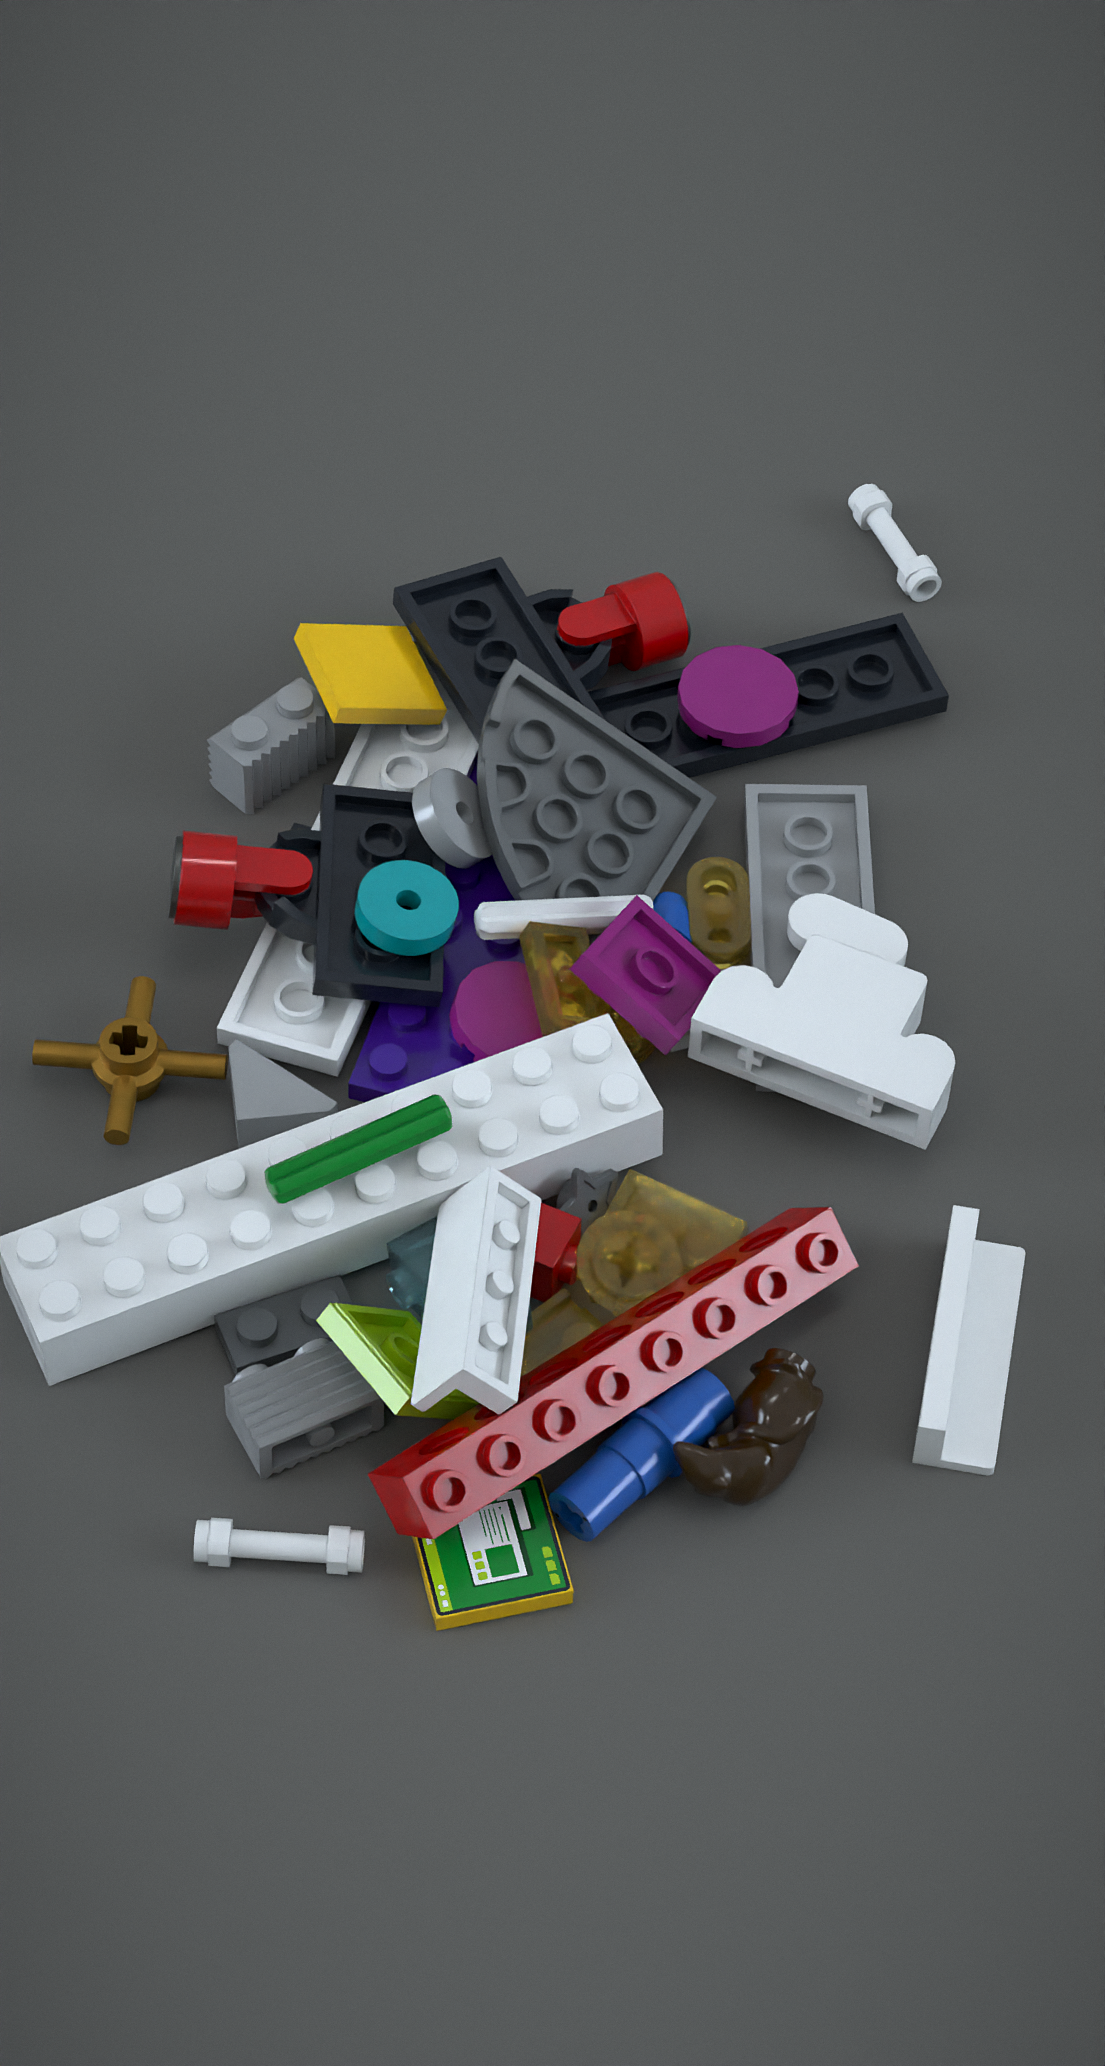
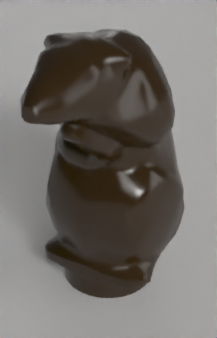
(768, 1434)

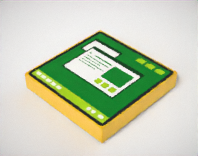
(496, 1561)

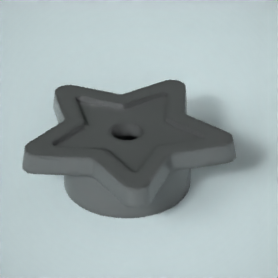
(584, 1188)

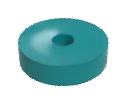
(404, 930)

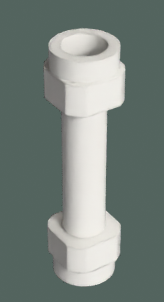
(915, 573)
(217, 1542)

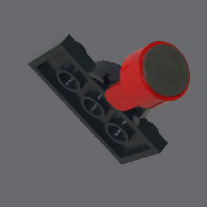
(481, 620)
(310, 891)

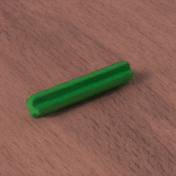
(358, 1149)

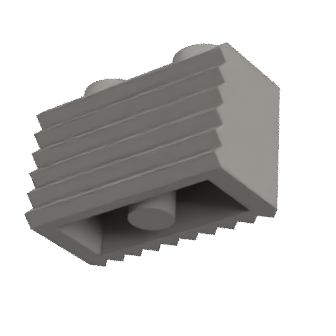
(271, 746)
(301, 1407)

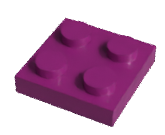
(647, 974)

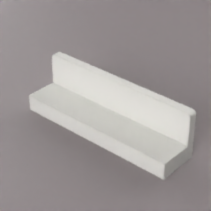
(478, 1294)
(969, 1350)

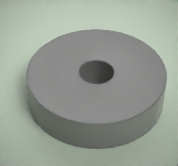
(451, 817)

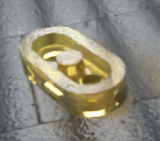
(720, 917)

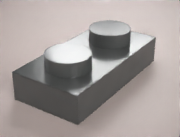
(278, 1325)

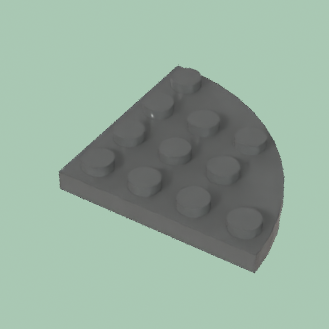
(576, 799)

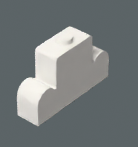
(831, 1038)

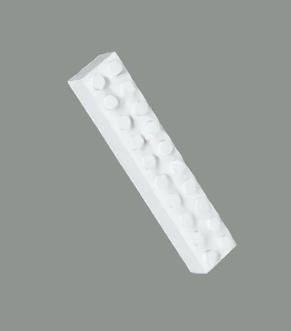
(216, 1239)

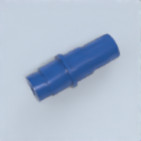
(640, 1454)

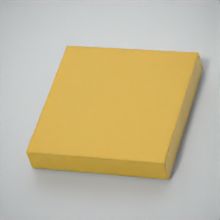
(370, 674)

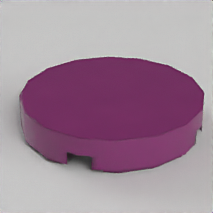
(737, 695)
(494, 1009)

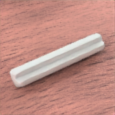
(510, 918)

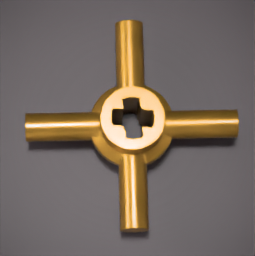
(130, 1060)

